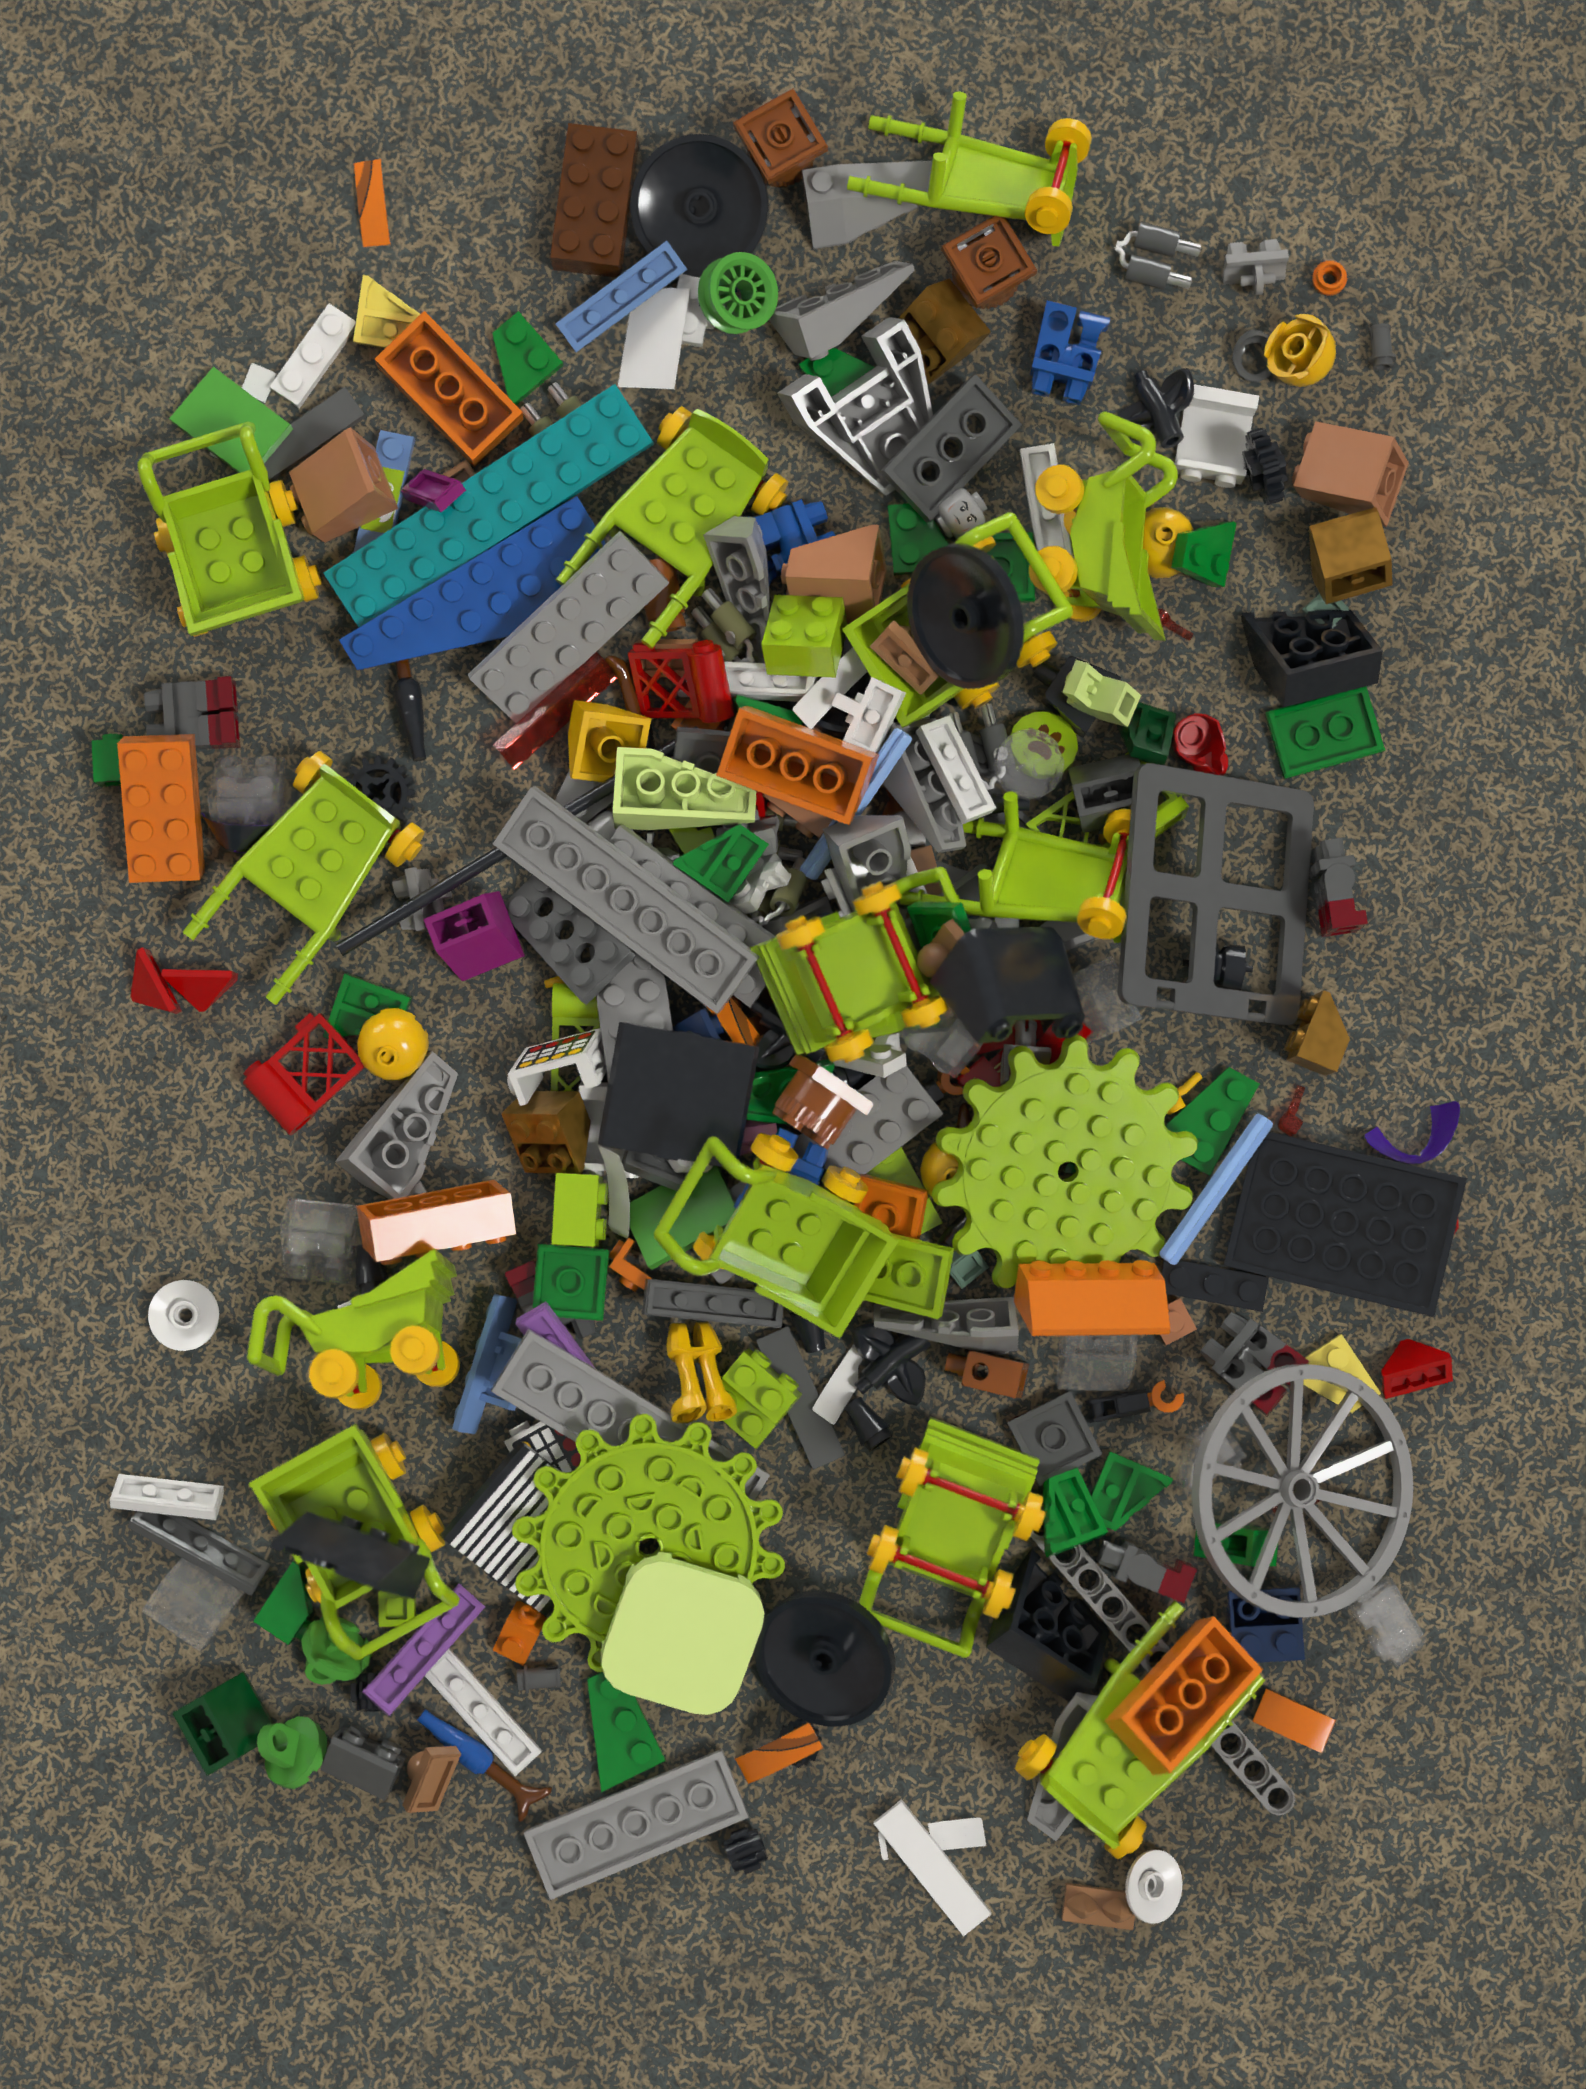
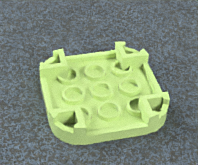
(682, 1635)

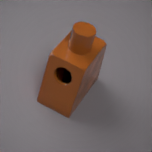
(1004, 1375)

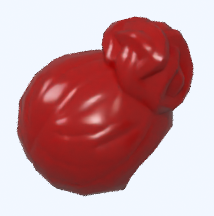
(1201, 744)

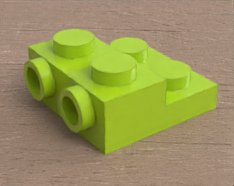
(759, 1395)

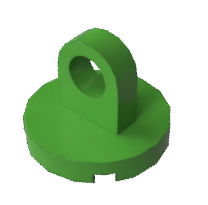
(324, 1660)
(293, 1751)

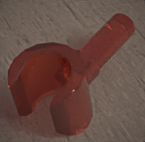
(1171, 625)
(1289, 1122)

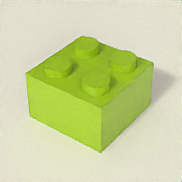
(804, 636)
(578, 1210)

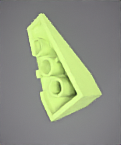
(671, 794)

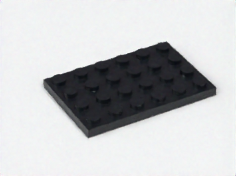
(1346, 1223)

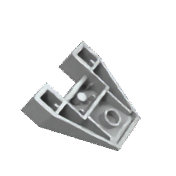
(873, 414)

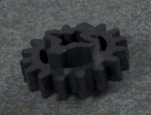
(1265, 466)
(388, 782)

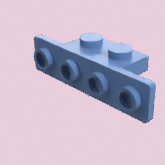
(491, 1356)

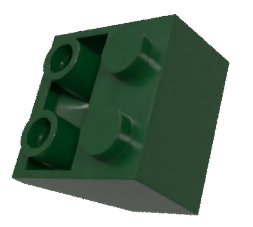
(223, 1723)

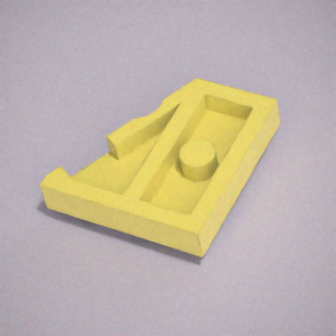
(380, 315)
(1337, 1355)

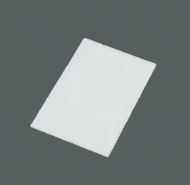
(655, 340)

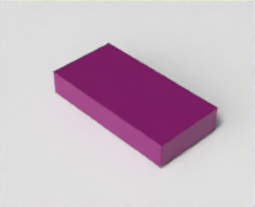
(432, 490)

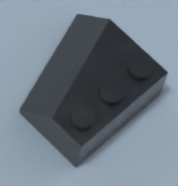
(1311, 659)
(356, 1553)
(1048, 1633)

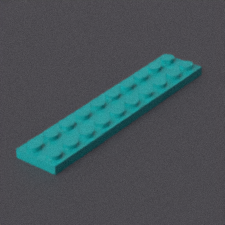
(493, 507)

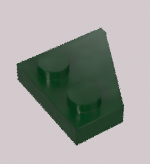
(1149, 733)

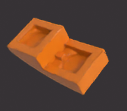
(1294, 1720)

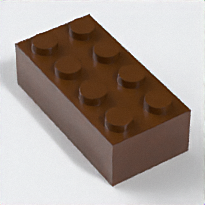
(594, 200)

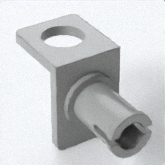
(1027, 1039)

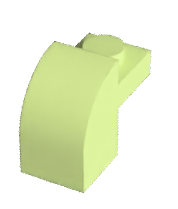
(1100, 695)

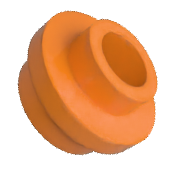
(1336, 270)

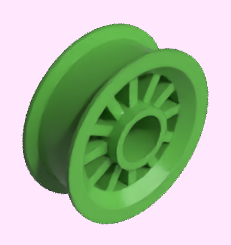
(754, 282)

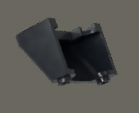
(1010, 977)

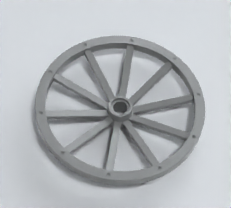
(1306, 1490)

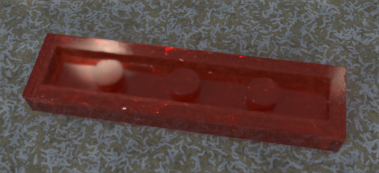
(554, 711)

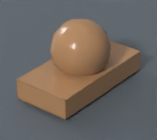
(934, 954)
(430, 1777)

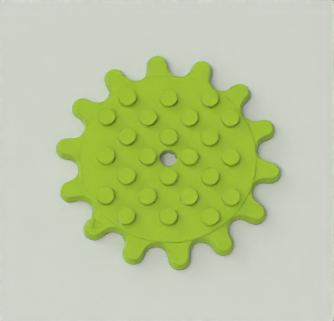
(1055, 1117)
(631, 1495)

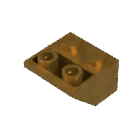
(944, 327)
(1350, 556)
(1321, 1036)
(550, 1132)

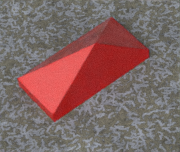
(149, 986)
(200, 987)
(1415, 1368)

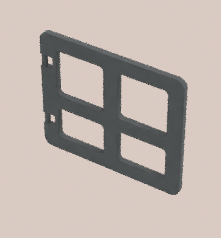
(1210, 893)

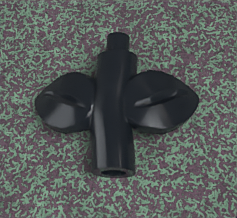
(1160, 404)
(774, 1043)
(891, 1362)

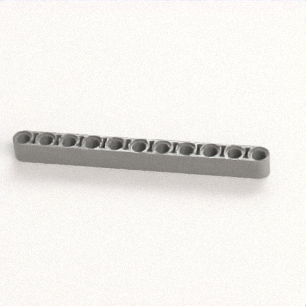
(1127, 1615)

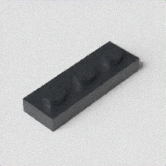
(1215, 1285)

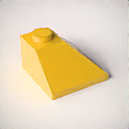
(596, 734)

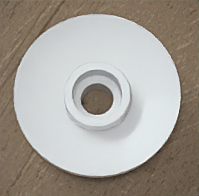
(166, 1309)
(1154, 1886)

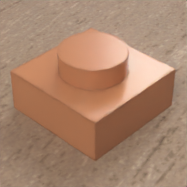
(1180, 1322)

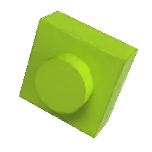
(395, 1609)

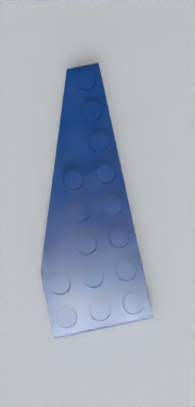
(478, 599)

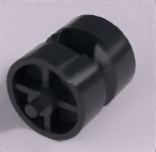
(1229, 966)

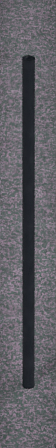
(469, 871)

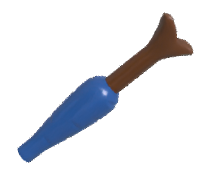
(480, 1759)

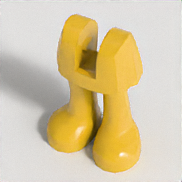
(691, 1405)

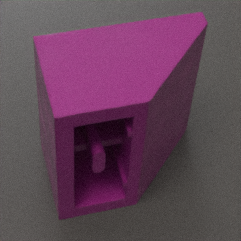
(475, 936)

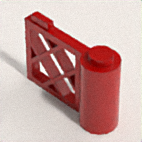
(705, 684)
(282, 1093)

